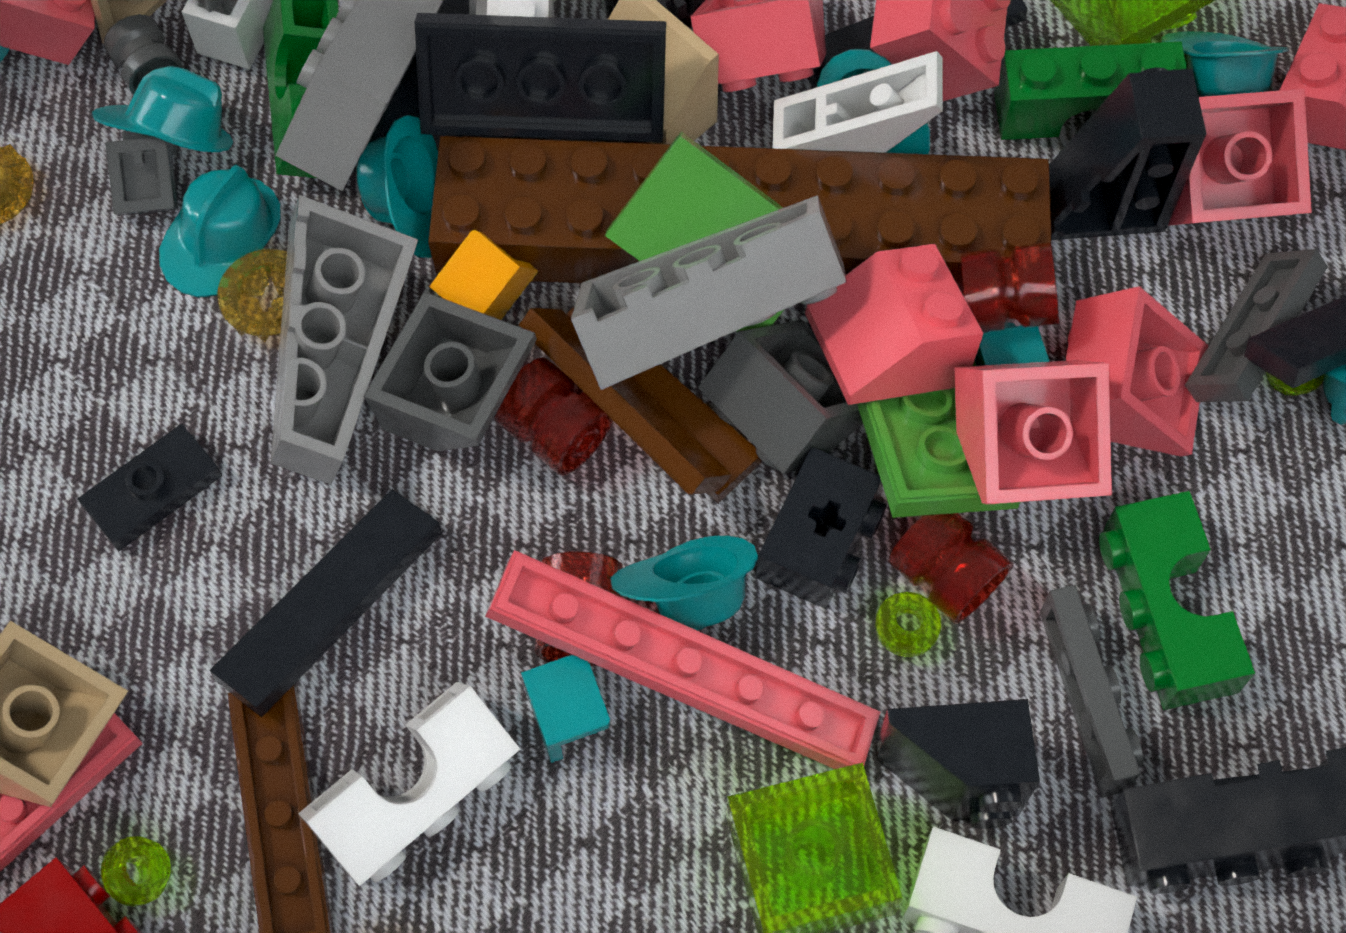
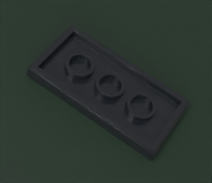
(541, 77)

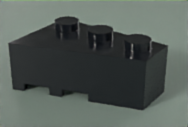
(1128, 158)
(1233, 825)

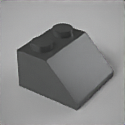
(447, 374)
(780, 394)

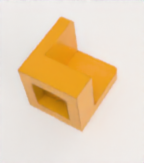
(483, 277)

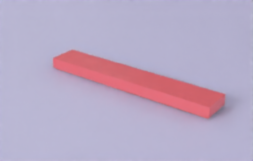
(682, 663)

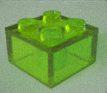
(813, 853)

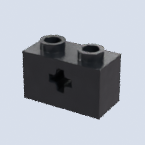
(822, 494)

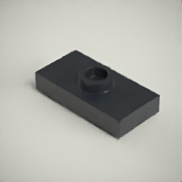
(150, 487)

